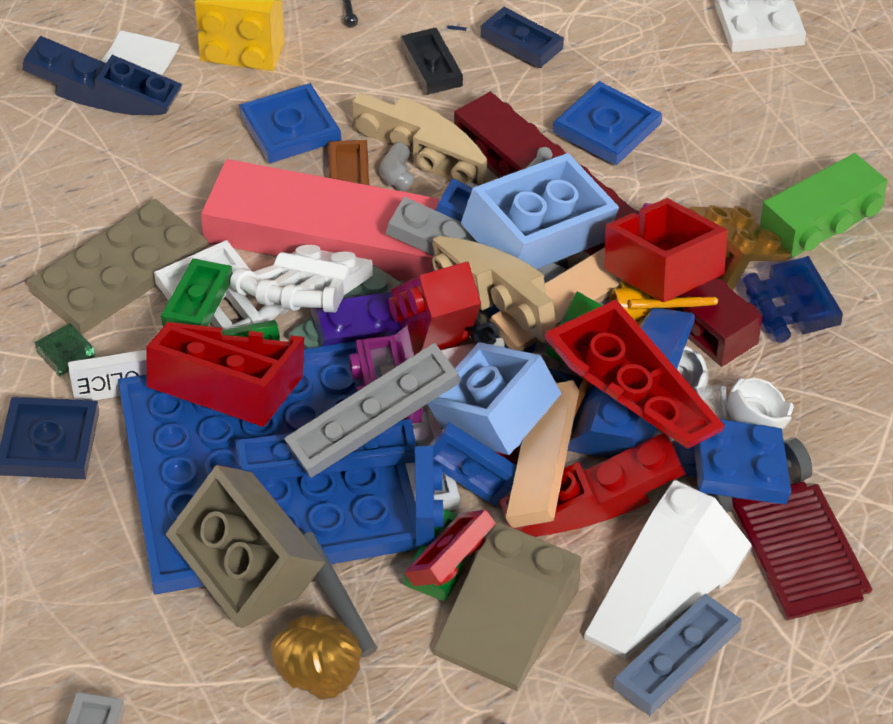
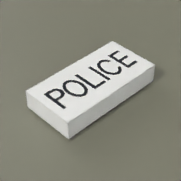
(99, 376)

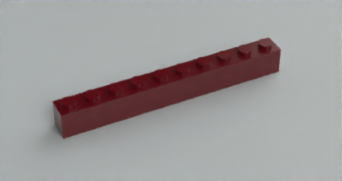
(513, 143)

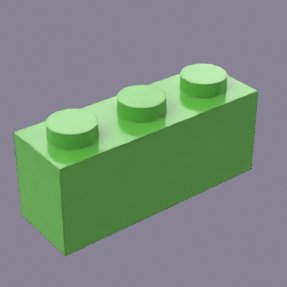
(824, 204)

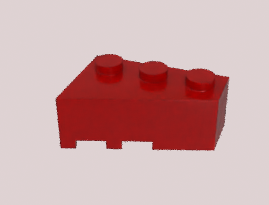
(437, 307)

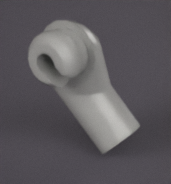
(393, 167)

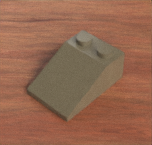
(509, 606)

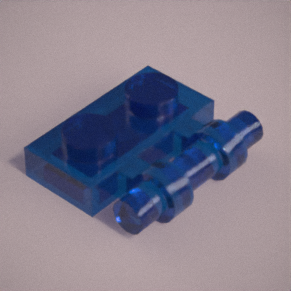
(804, 296)

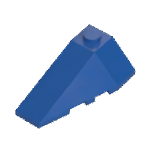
(605, 425)

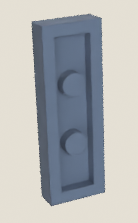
(677, 654)

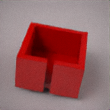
(665, 249)

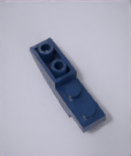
(108, 86)

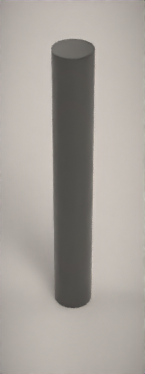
(341, 600)

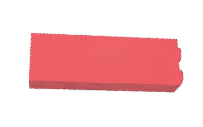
(283, 209)

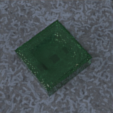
(63, 347)

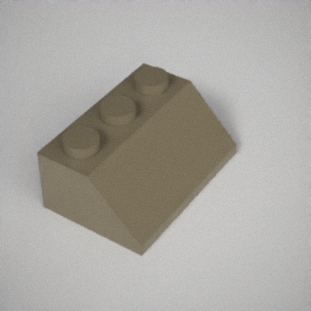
(243, 546)

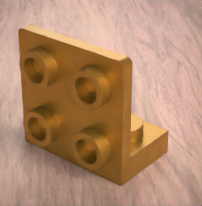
(744, 240)

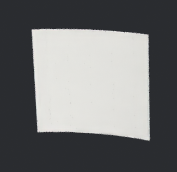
(143, 51)

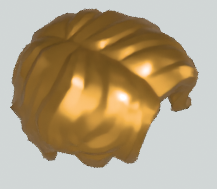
(317, 655)

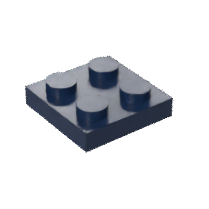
(48, 438)

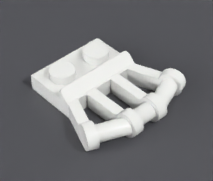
(223, 253)
(304, 279)

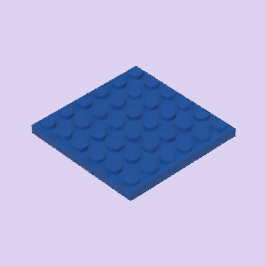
(181, 442)

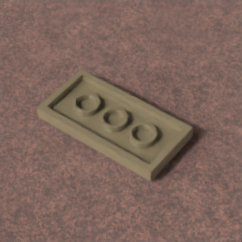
(115, 266)

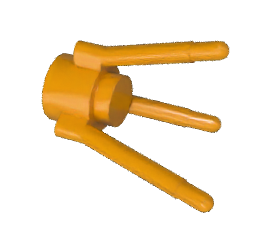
(639, 304)

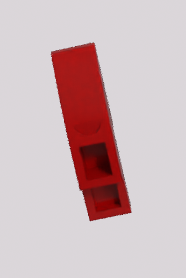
(609, 487)

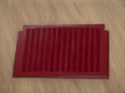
(802, 552)

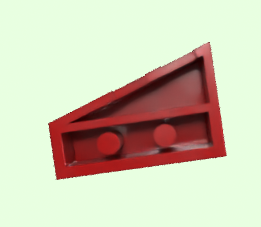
(225, 372)

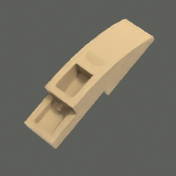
(434, 140)
(501, 282)

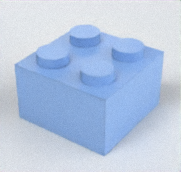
(498, 396)

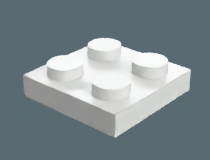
(760, 24)

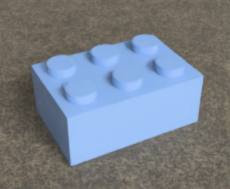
(540, 212)

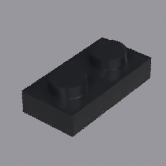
(431, 61)

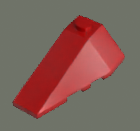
(628, 366)

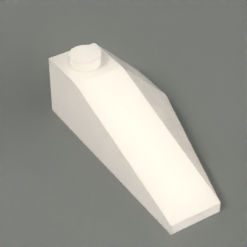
(676, 560)

